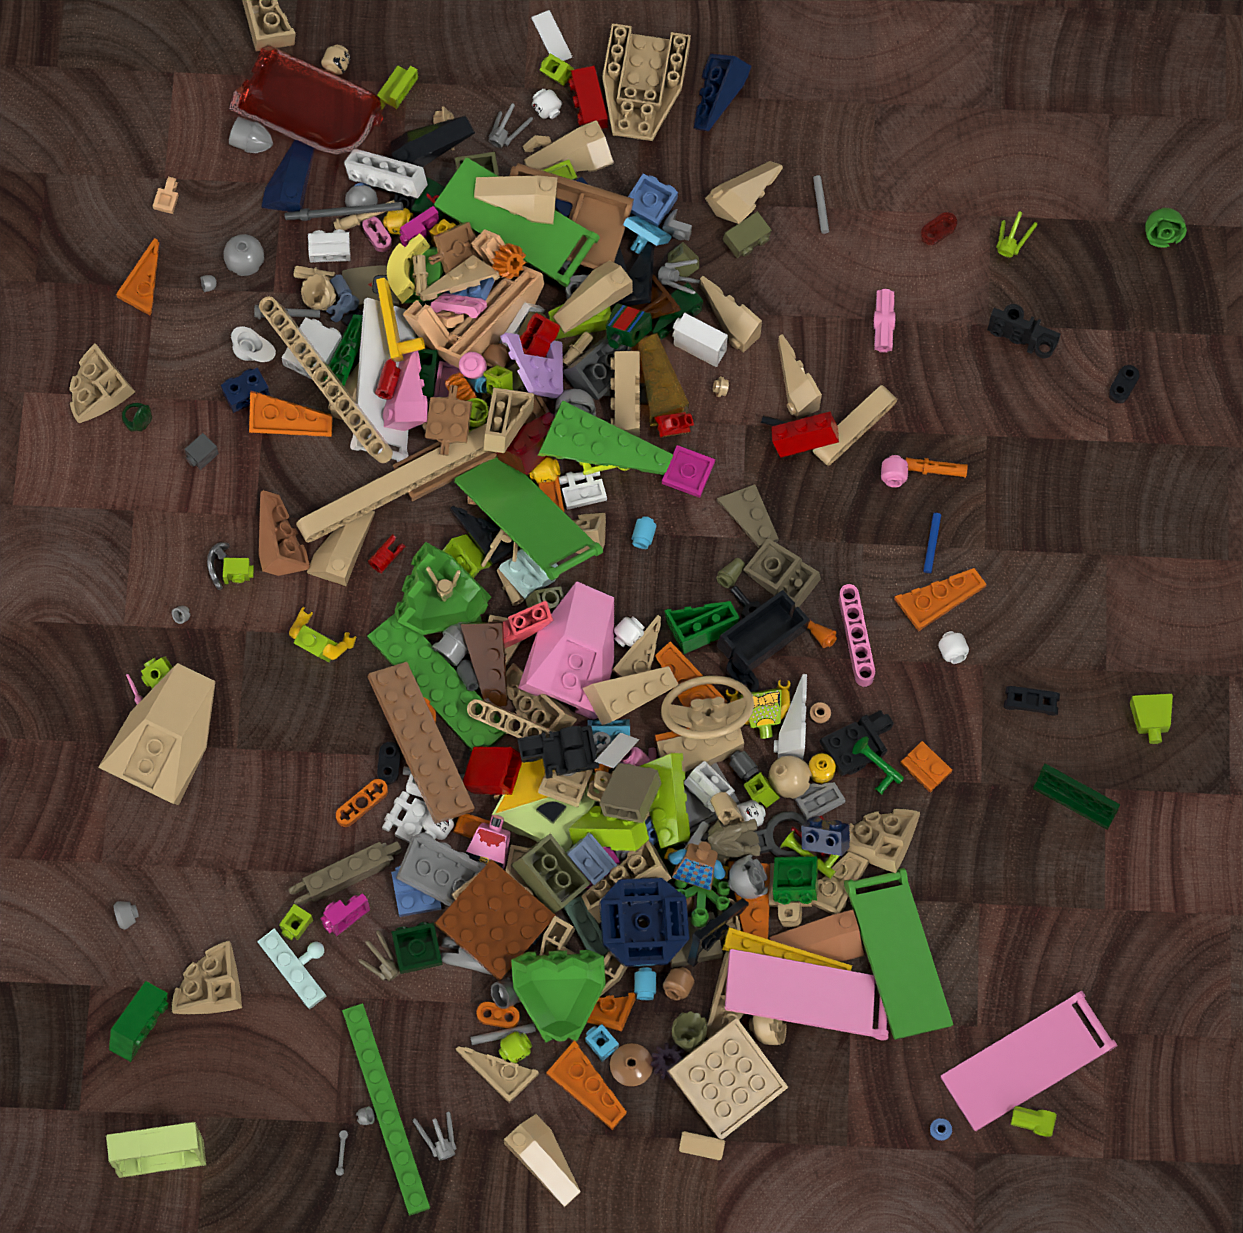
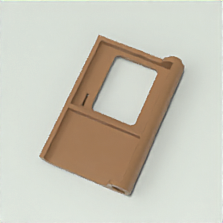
(592, 209)

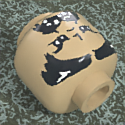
(336, 59)

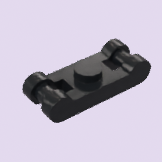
(1032, 700)

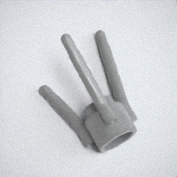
(498, 135)
(668, 275)
(443, 1148)

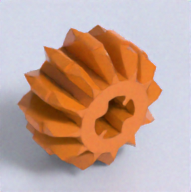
(509, 260)
(464, 390)

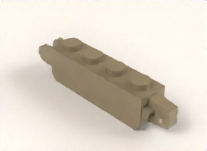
(346, 872)

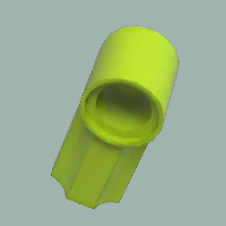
(1039, 1121)

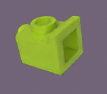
(563, 70)
(498, 378)
(237, 570)
(761, 791)
(295, 915)

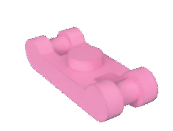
(459, 304)

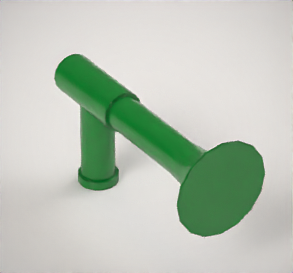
(892, 774)

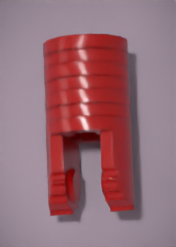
(388, 380)
(383, 556)

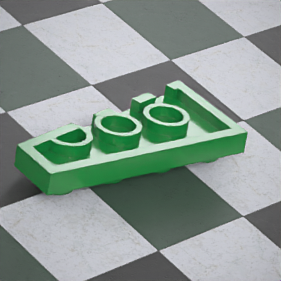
(346, 350)

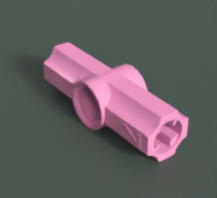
(884, 320)

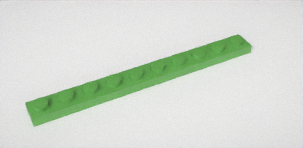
(386, 1109)

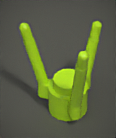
(1008, 246)

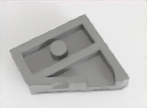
(819, 799)

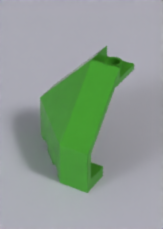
(424, 609)
(559, 990)

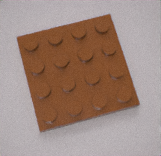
(495, 919)

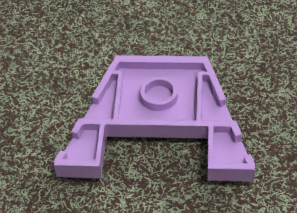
(539, 374)

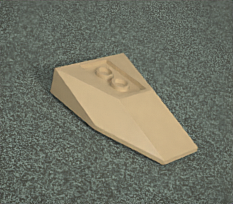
(642, 80)
(164, 735)

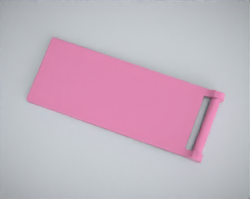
(803, 993)
(1026, 1062)

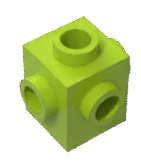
(149, 676)

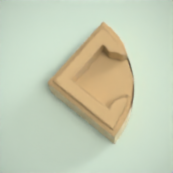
(535, 142)

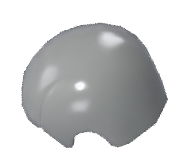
(360, 196)

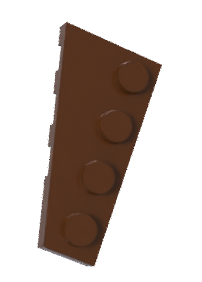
(487, 655)

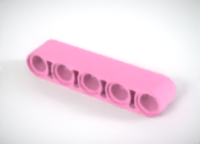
(856, 625)

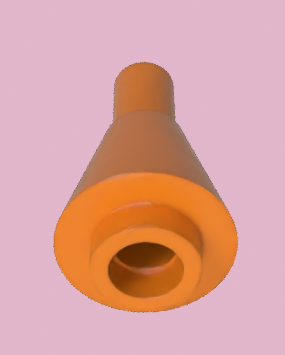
(824, 635)

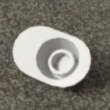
(251, 346)

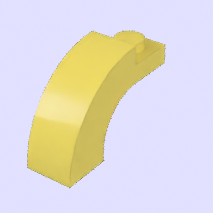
(400, 265)

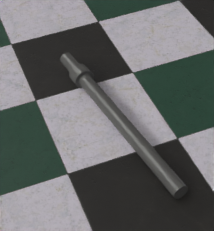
(307, 214)

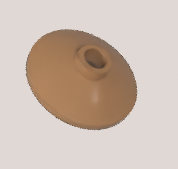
(629, 1075)

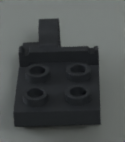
(1020, 331)
(841, 742)
(564, 751)

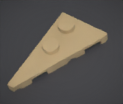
(460, 278)
(641, 654)
(504, 1077)

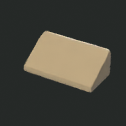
(702, 1145)

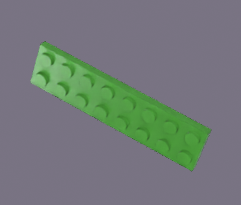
(436, 681)

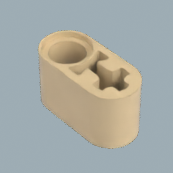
(726, 809)

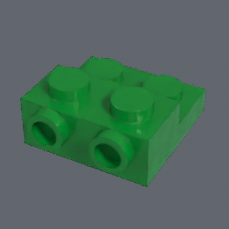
(795, 879)

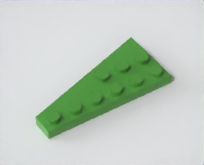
(594, 441)

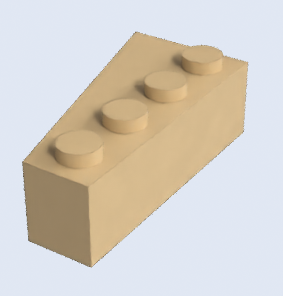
(698, 750)

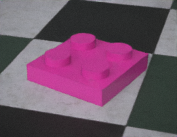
(688, 471)

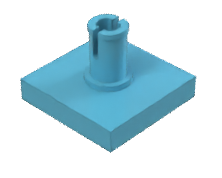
(646, 232)

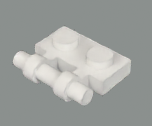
(583, 493)
(412, 822)

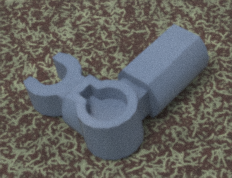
(347, 301)

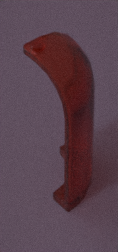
(307, 103)

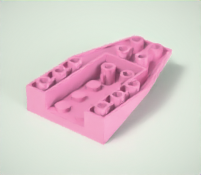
(573, 649)

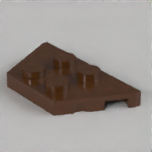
(661, 301)

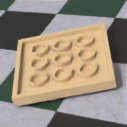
(727, 1079)

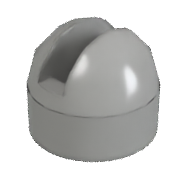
(208, 283)
(181, 618)
(365, 1116)

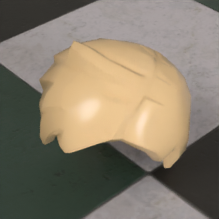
(318, 292)

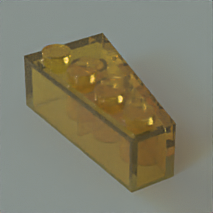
(660, 382)

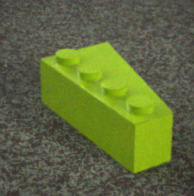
(669, 805)

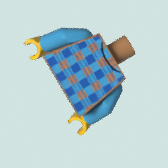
(697, 865)

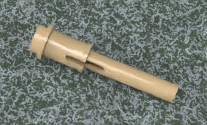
(354, 220)

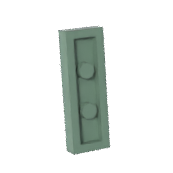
(585, 926)

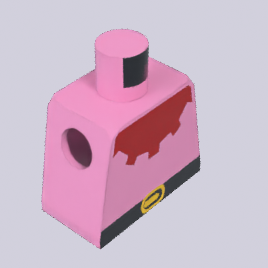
(490, 842)

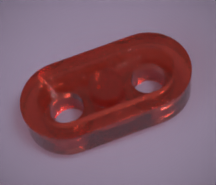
(938, 229)

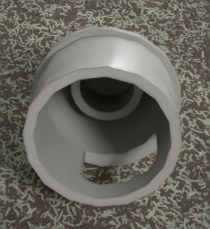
(250, 136)
(452, 645)

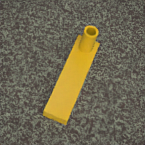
(396, 347)

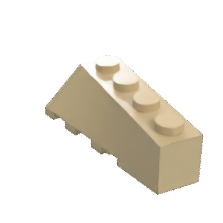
(627, 391)

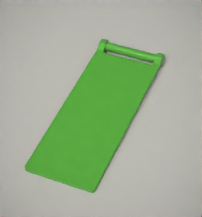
(544, 244)
(527, 516)
(899, 956)

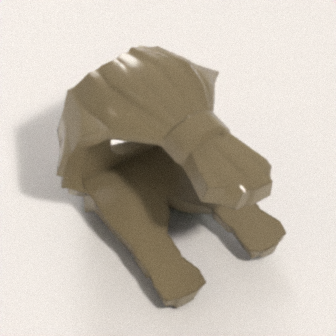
(734, 840)

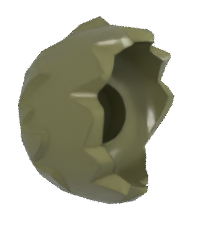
(689, 1030)

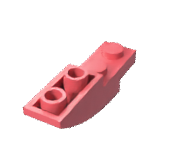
(526, 623)

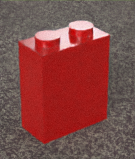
(492, 770)

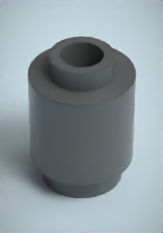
(743, 765)

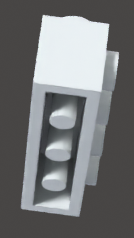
(386, 173)

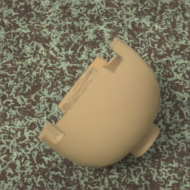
(789, 776)
(768, 1030)

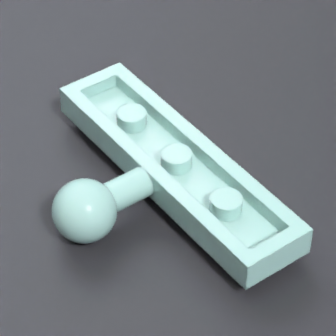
(293, 968)

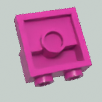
(420, 224)
(339, 917)

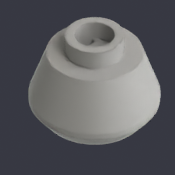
(125, 914)

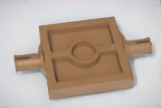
(454, 246)
(448, 420)

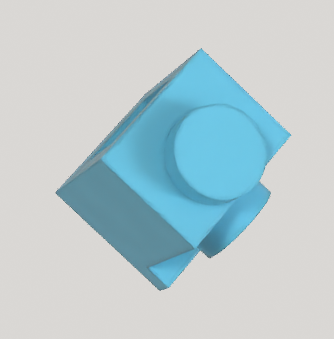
(602, 1033)

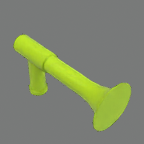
(824, 867)

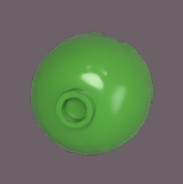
(1165, 227)

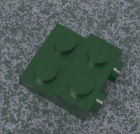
(416, 947)

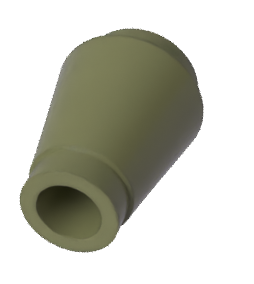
(729, 574)

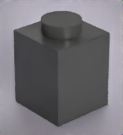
(201, 451)

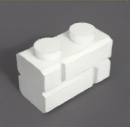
(329, 246)
(706, 783)

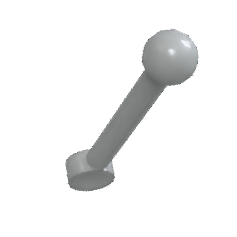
(343, 1135)

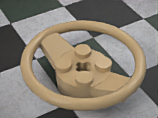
(709, 716)

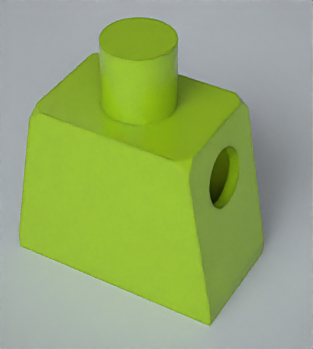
(1152, 715)

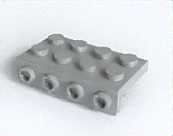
(436, 868)

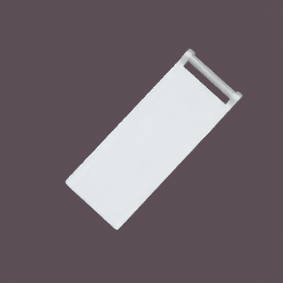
(373, 355)

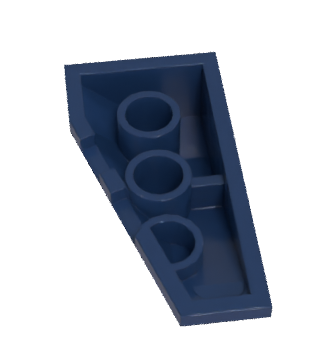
(723, 80)
(289, 182)

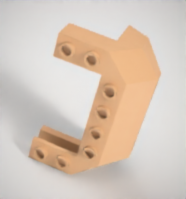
(478, 333)

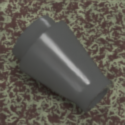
(467, 674)

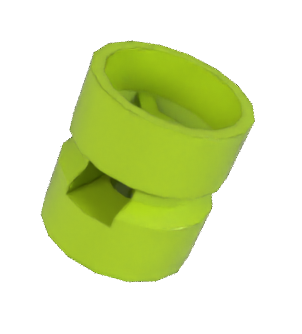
(479, 413)

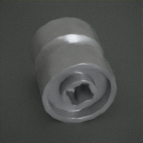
(504, 994)

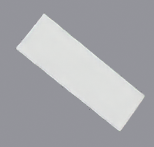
(551, 35)
(616, 750)

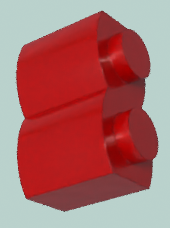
(539, 335)

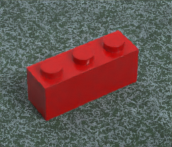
(588, 96)
(805, 434)

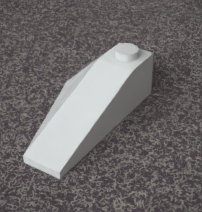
(792, 733)

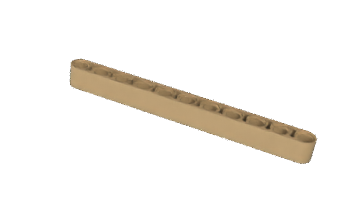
(331, 384)
(390, 486)

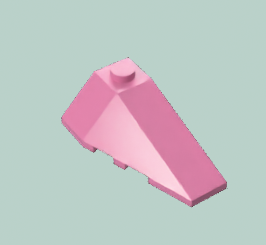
(408, 403)

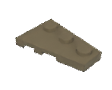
(750, 513)

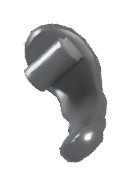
(217, 549)

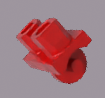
(674, 424)

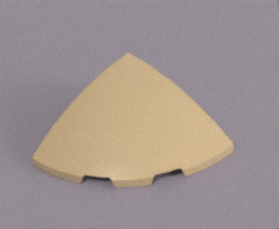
(97, 386)
(884, 837)
(209, 984)

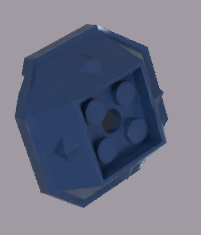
(665, 917)

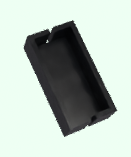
(763, 633)

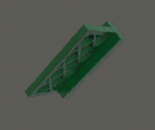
(1076, 796)

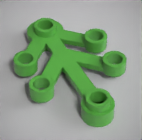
(700, 916)

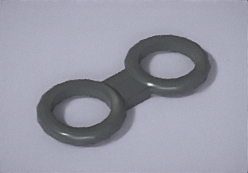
(766, 839)

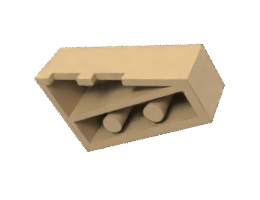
(506, 417)

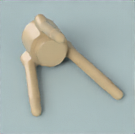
(504, 537)
(444, 586)

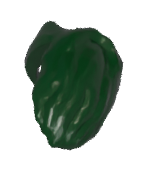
(141, 419)

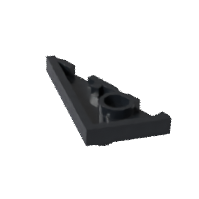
(641, 278)
(483, 534)
(715, 928)

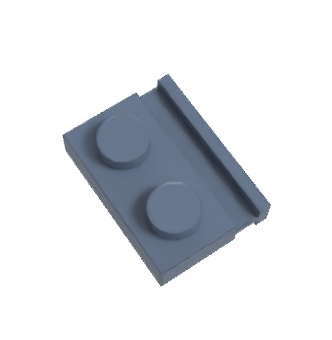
(591, 858)

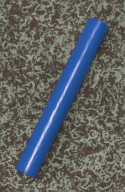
(932, 543)

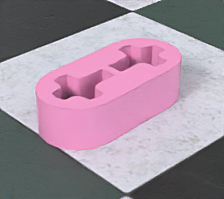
(380, 231)

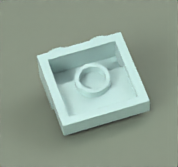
(525, 574)

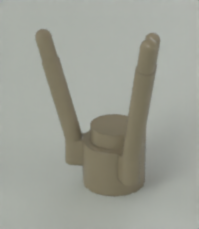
(389, 968)

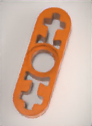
(361, 811)

